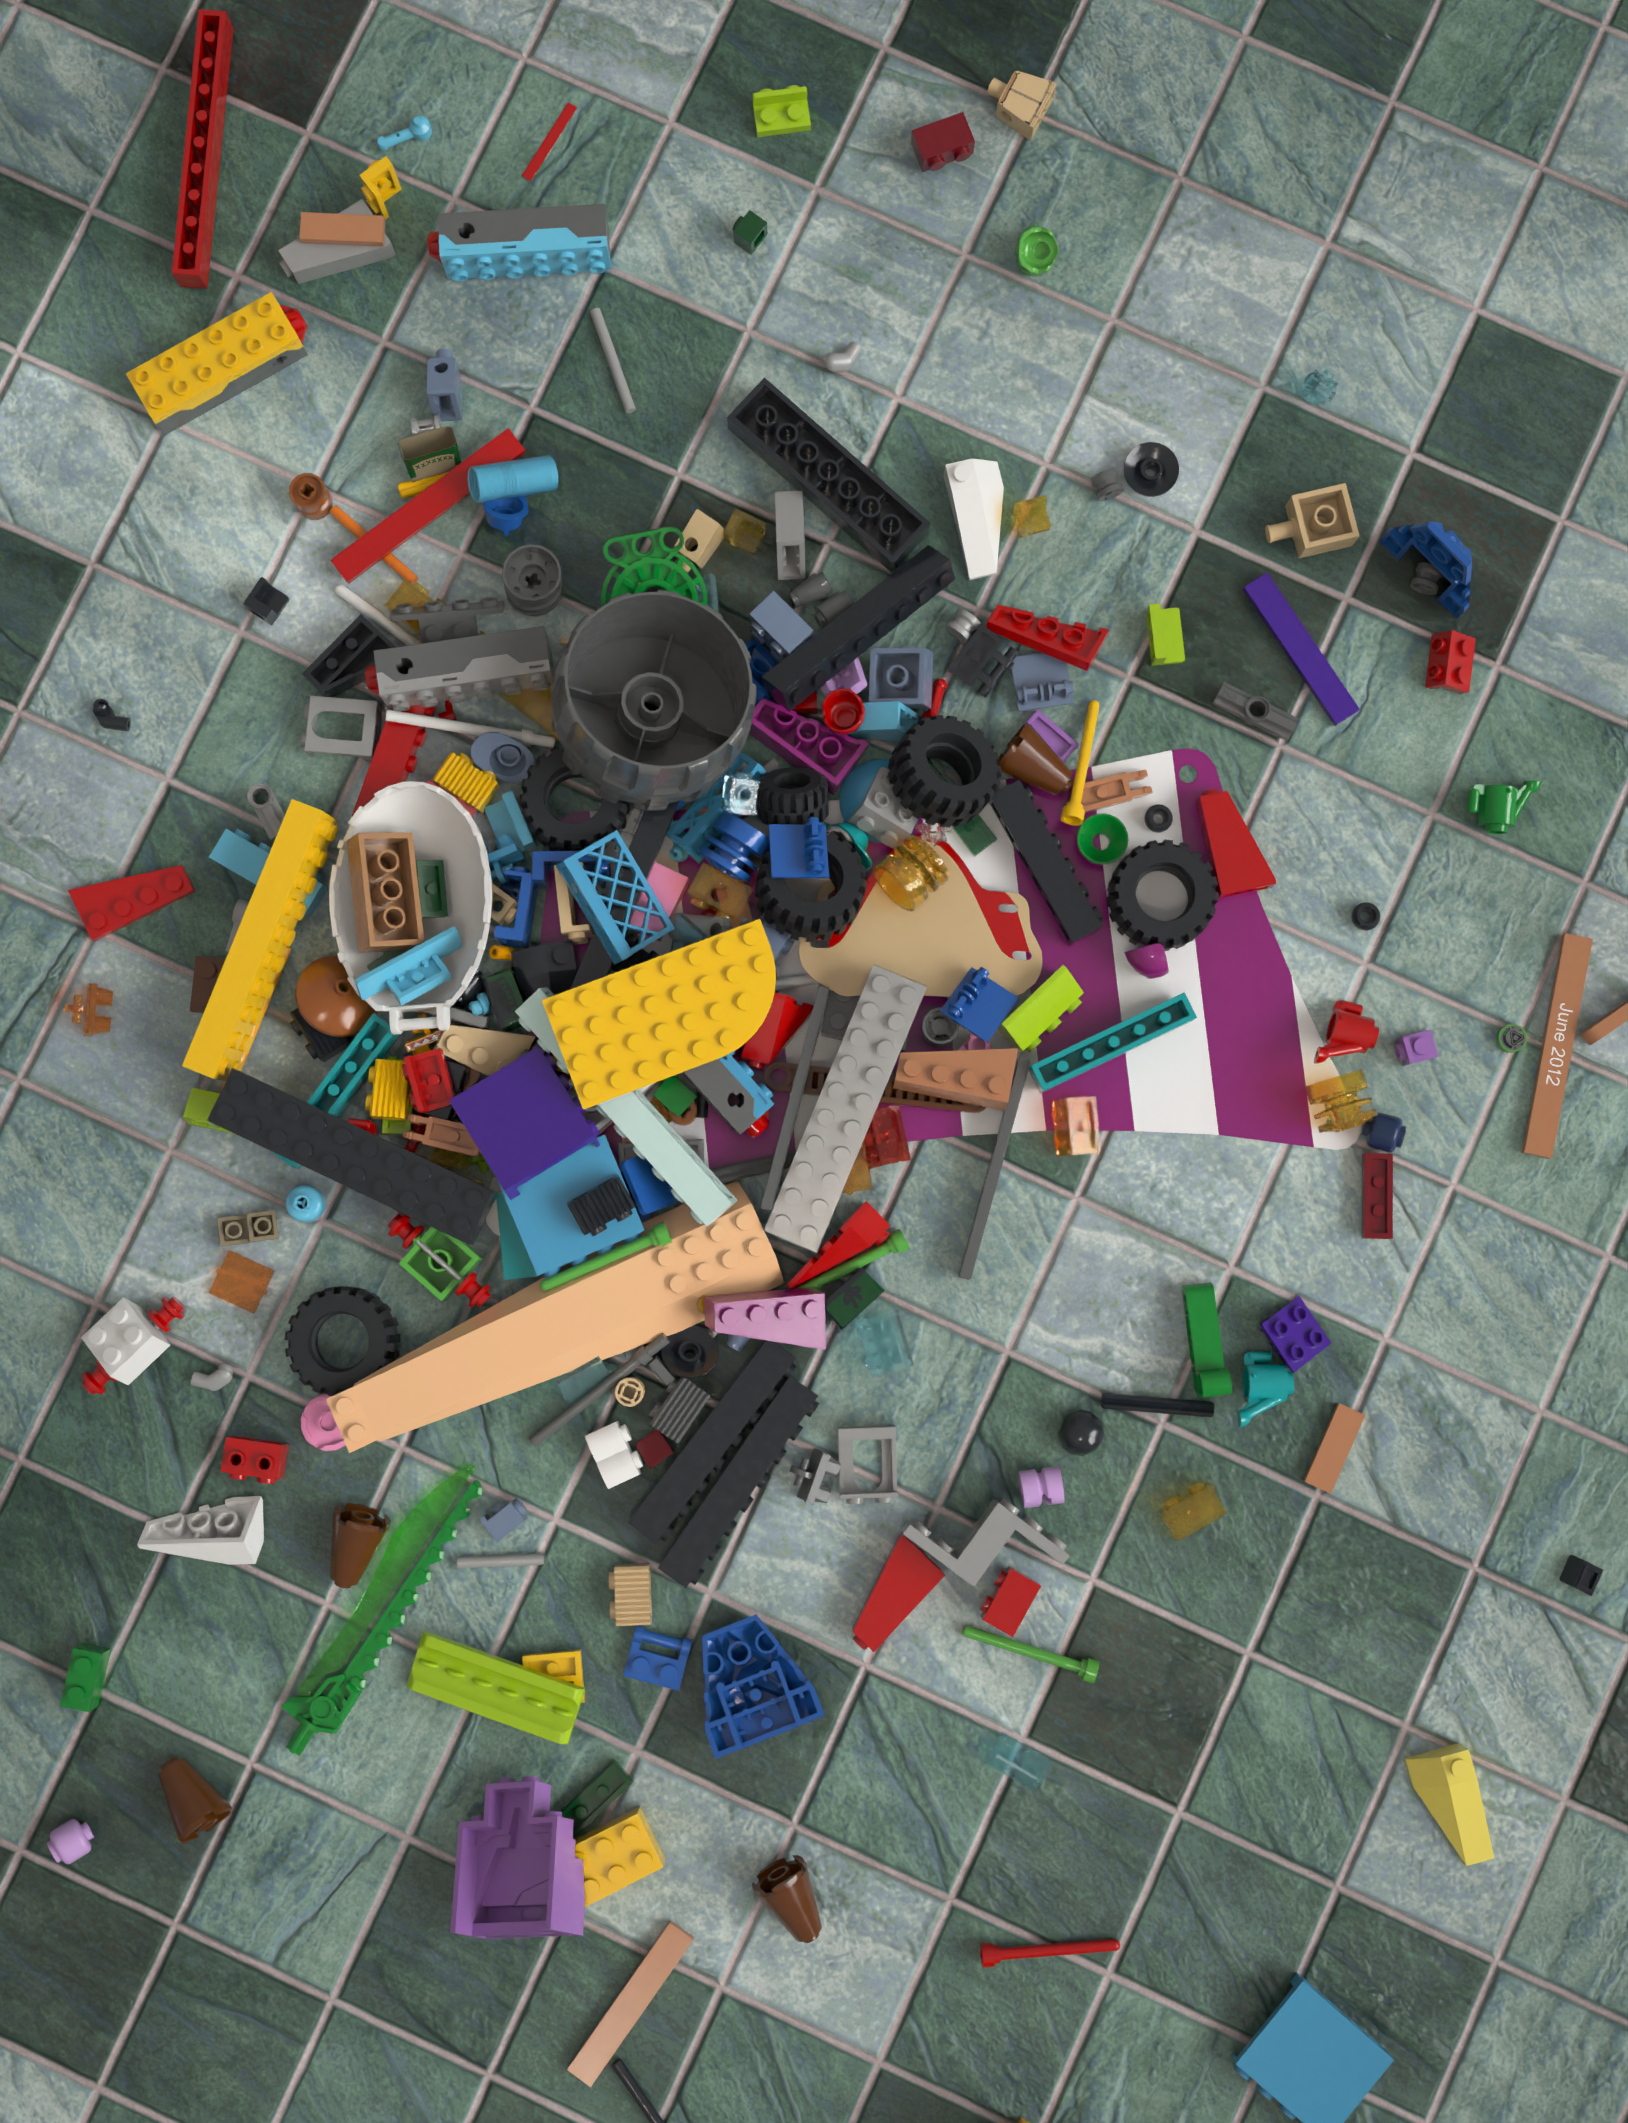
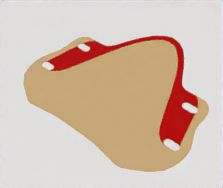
(935, 942)

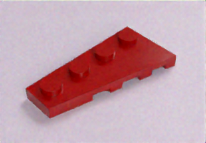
(1059, 640)
(122, 901)

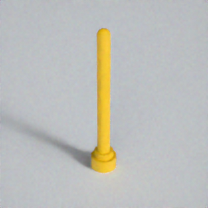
(1073, 811)

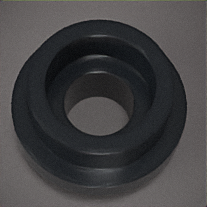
(1158, 810)
(1373, 912)

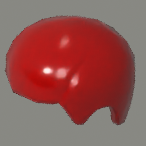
(843, 711)

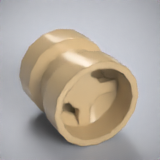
(635, 1391)

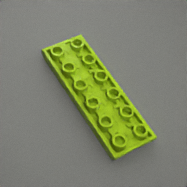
(495, 1688)

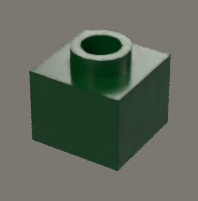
(749, 231)

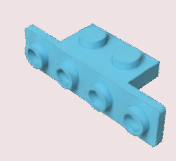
(412, 971)

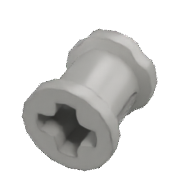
(425, 425)

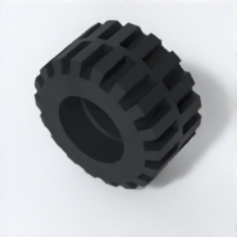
(792, 796)

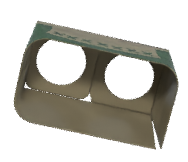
(430, 453)

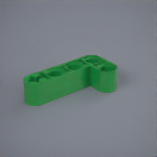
(1204, 1341)

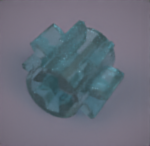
(1319, 387)

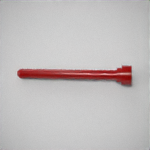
(992, 1954)

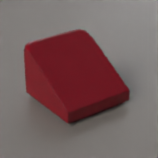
(654, 1448)

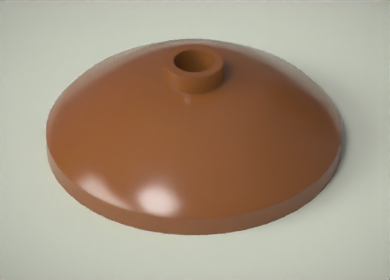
(325, 1005)

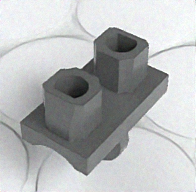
(811, 1474)

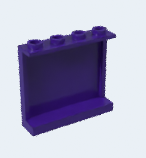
(524, 1119)

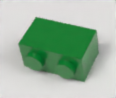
(85, 1677)

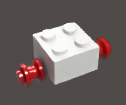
(128, 1341)

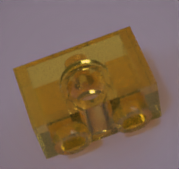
(710, 879)

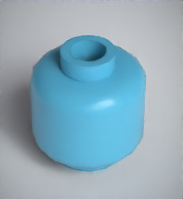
(315, 1203)

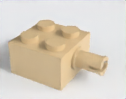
(1317, 521)

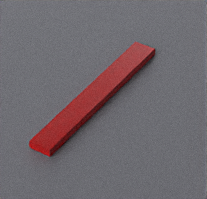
(422, 509)

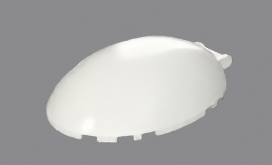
(440, 832)

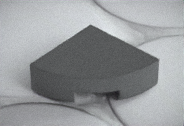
(659, 1368)

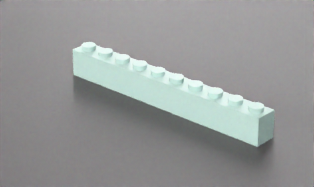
(646, 1129)

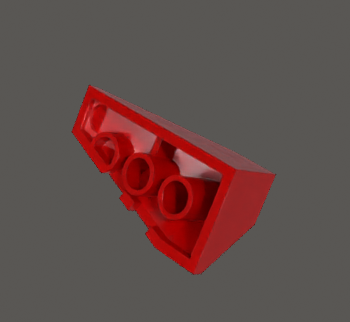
(856, 1235)

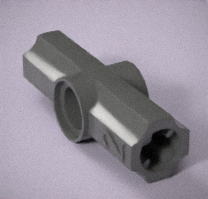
(1272, 720)

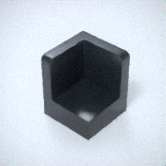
(266, 601)

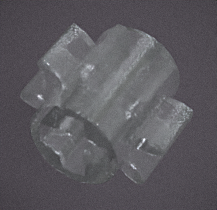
(932, 836)

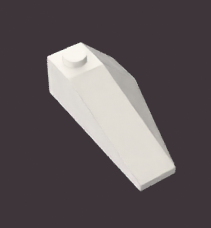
(976, 504)
(216, 1534)

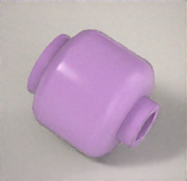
(70, 1841)

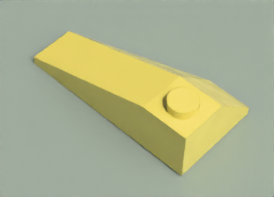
(1453, 1797)

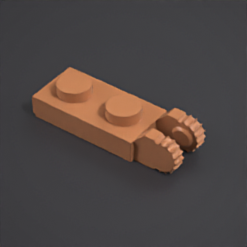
(1112, 791)
(443, 1135)

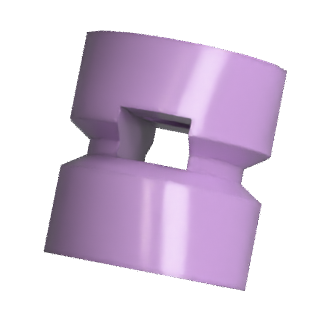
(1041, 1486)

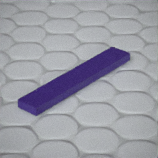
(1301, 649)

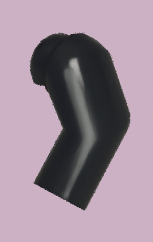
(107, 718)

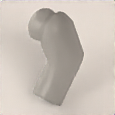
(215, 1380)

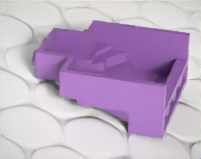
(517, 1867)

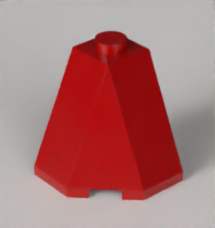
(777, 1030)

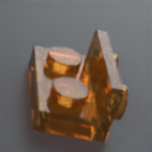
(1076, 1126)

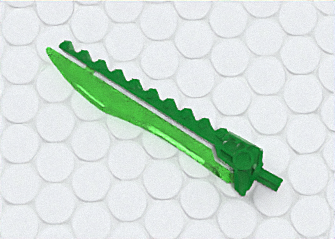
(338, 1694)

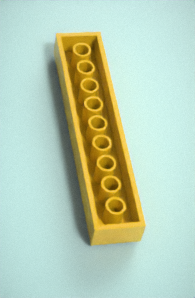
(261, 941)

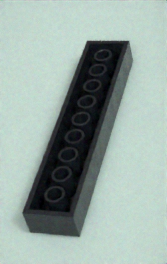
(352, 1156)

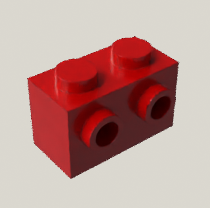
(254, 1458)
(1009, 1600)

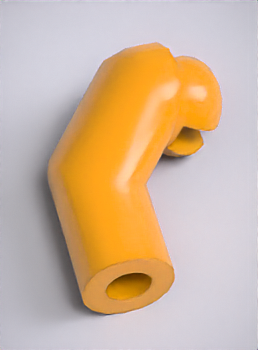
(501, 952)

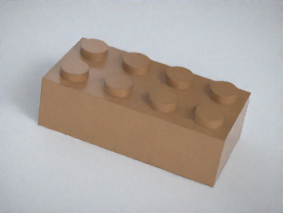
(385, 891)

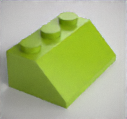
(1042, 1011)

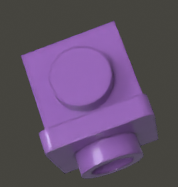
(1415, 1048)

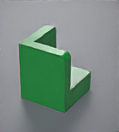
(675, 1095)

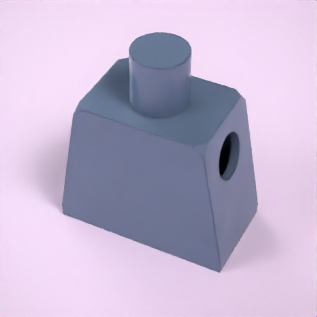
(444, 380)

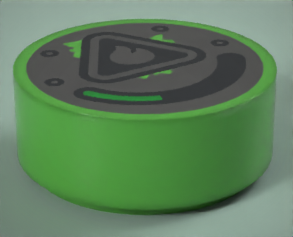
(1511, 1038)

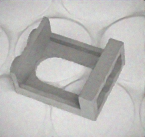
(371, 727)
(888, 1485)

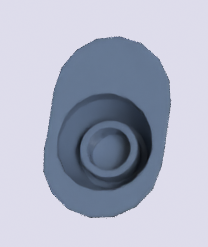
(503, 756)

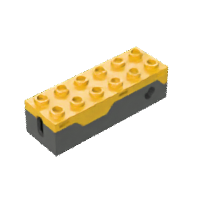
(219, 362)

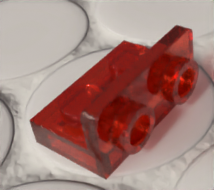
(886, 1138)

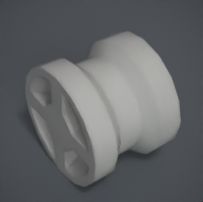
(963, 625)

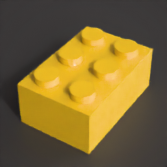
(618, 1855)

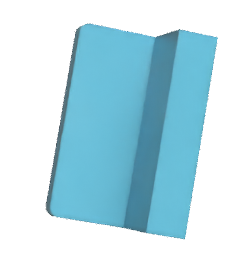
(508, 819)

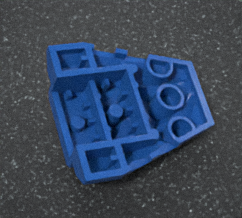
(1443, 551)
(752, 1687)

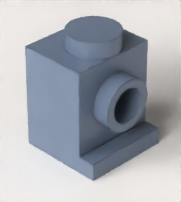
(505, 1518)

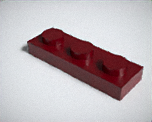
(1377, 1196)

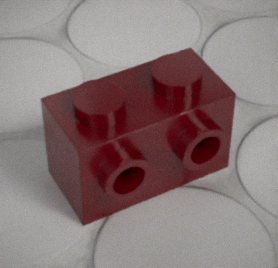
(943, 142)

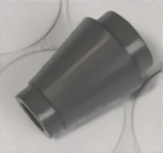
(811, 590)

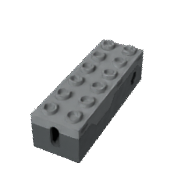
(462, 668)

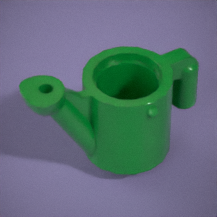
(1499, 804)

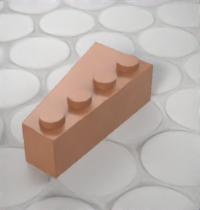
(960, 1075)

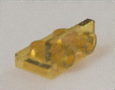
(1192, 1510)

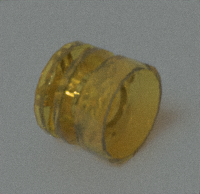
(911, 873)
(1341, 1101)

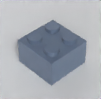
(778, 627)
(901, 676)

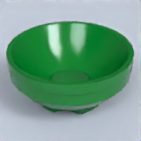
(1111, 828)

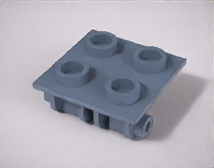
(1041, 682)

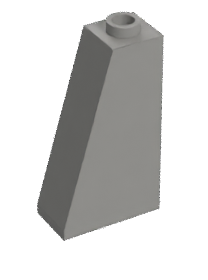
(316, 261)

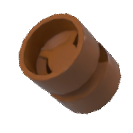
(310, 496)

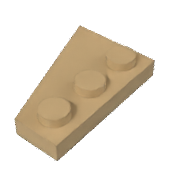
(481, 1048)

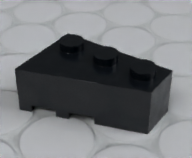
(346, 658)

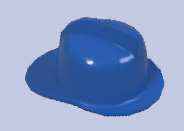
(506, 513)

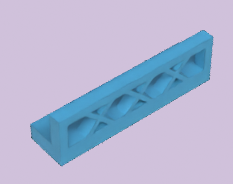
(703, 825)

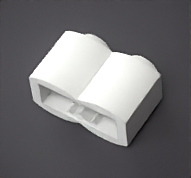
(614, 1454)

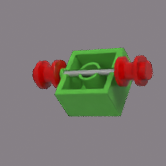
(440, 1262)

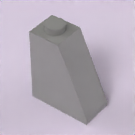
(790, 535)

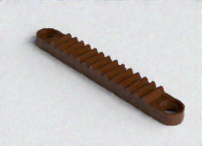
(818, 1075)

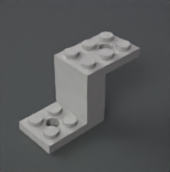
(984, 1540)

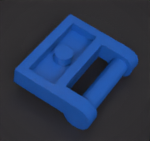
(654, 1666)

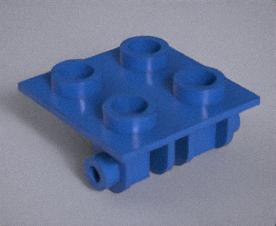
(799, 850)
(979, 1004)

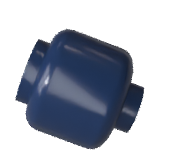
(1384, 1132)

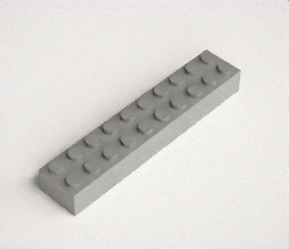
(845, 1107)

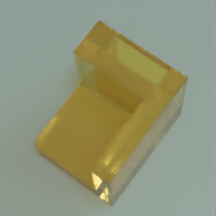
(1031, 516)
(744, 531)

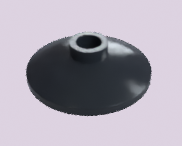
(1153, 457)
(692, 1340)

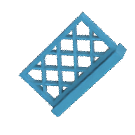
(595, 909)

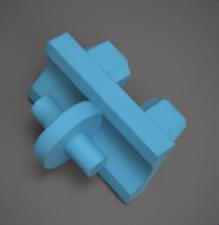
(504, 858)

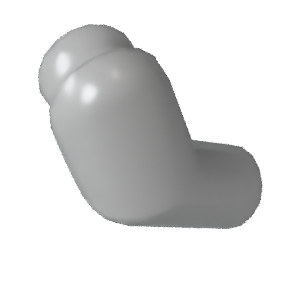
(842, 361)

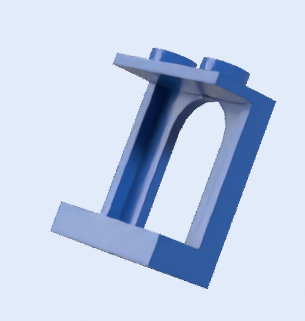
(544, 862)
(521, 933)

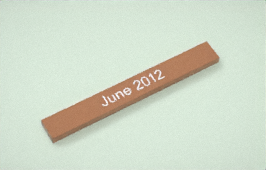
(1557, 1046)

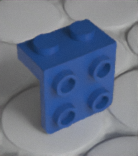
(646, 1188)

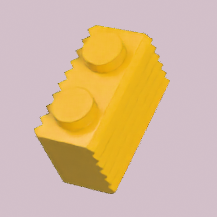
(467, 782)
(389, 1091)

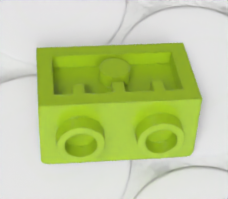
(781, 111)

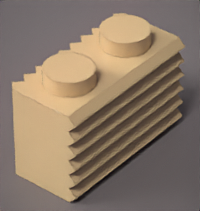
(632, 1594)

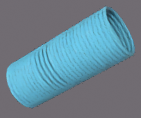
(517, 479)

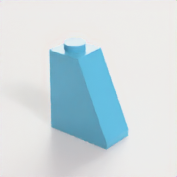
(885, 721)

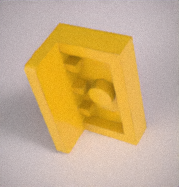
(379, 185)

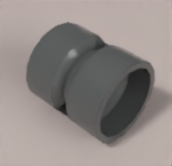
(938, 1029)

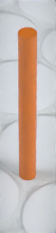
(358, 531)

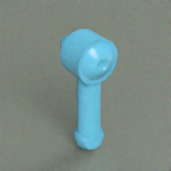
(418, 128)

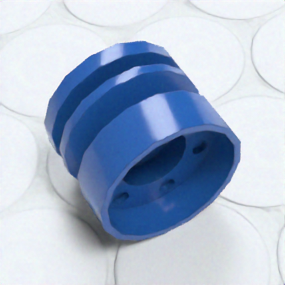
(735, 846)

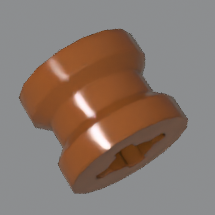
(687, 1116)

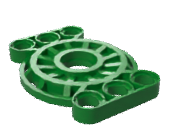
(651, 568)

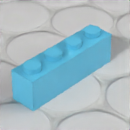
(248, 860)

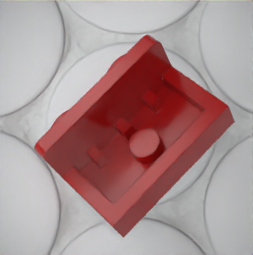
(1450, 661)
(428, 1080)

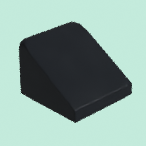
(1581, 1575)

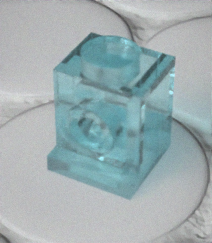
(731, 795)

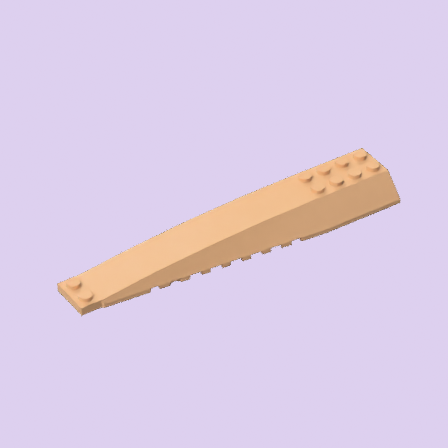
(560, 1329)

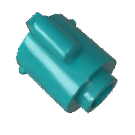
(1263, 1385)

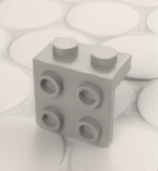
(883, 814)

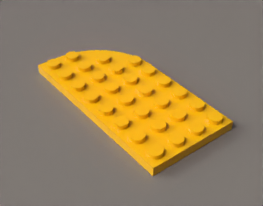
(664, 1013)

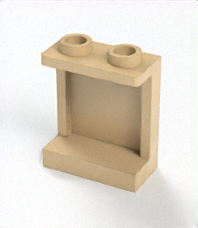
(577, 933)

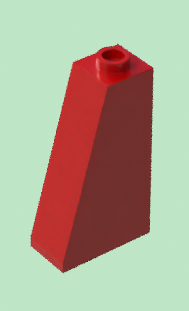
(1231, 847)
(897, 1590)

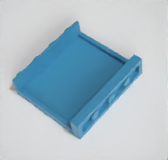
(547, 1222)
(1312, 2058)

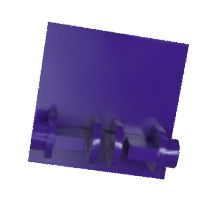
(1295, 1334)

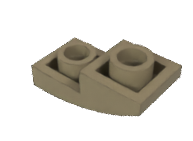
(248, 1228)

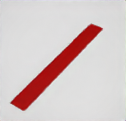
(549, 141)

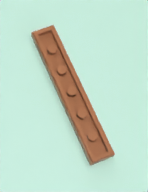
(630, 2003)

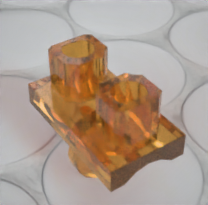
(94, 997)

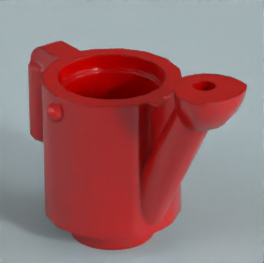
(1347, 1032)

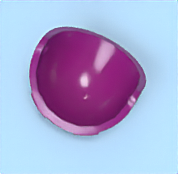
(1148, 961)

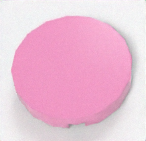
(320, 1426)

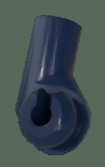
(511, 890)

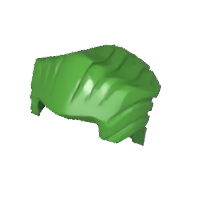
(1036, 250)

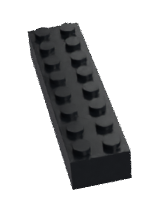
(828, 475)

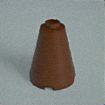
(1035, 762)
(355, 1540)
(191, 1800)
(790, 1897)

